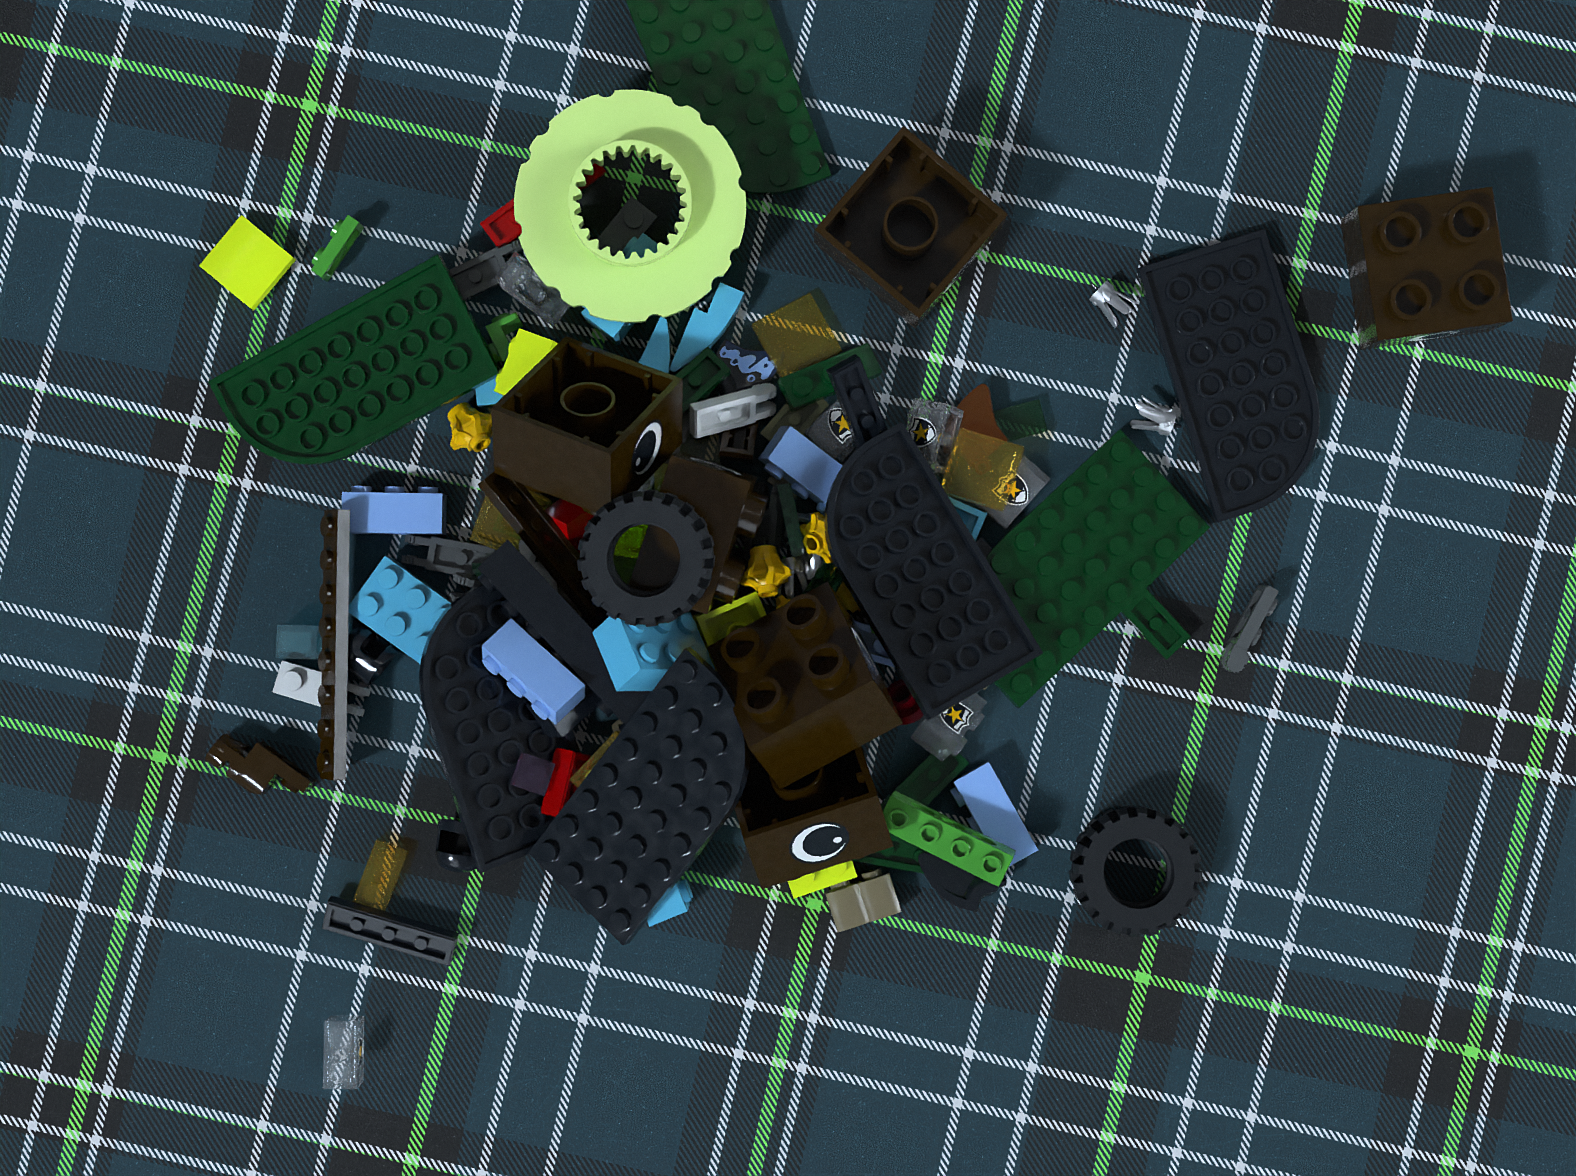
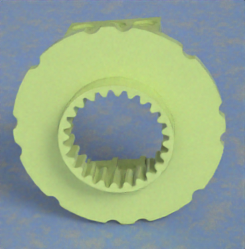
(636, 286)

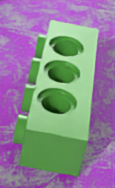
(947, 838)

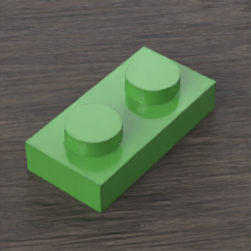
(329, 258)

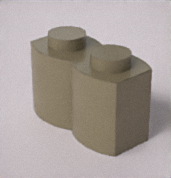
(862, 900)

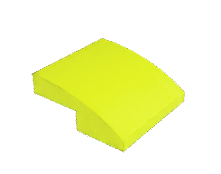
(247, 262)

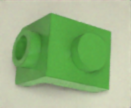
(498, 329)

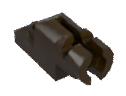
(257, 768)

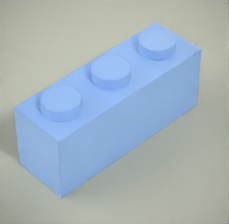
(801, 464)
(396, 511)
(532, 672)
(992, 810)

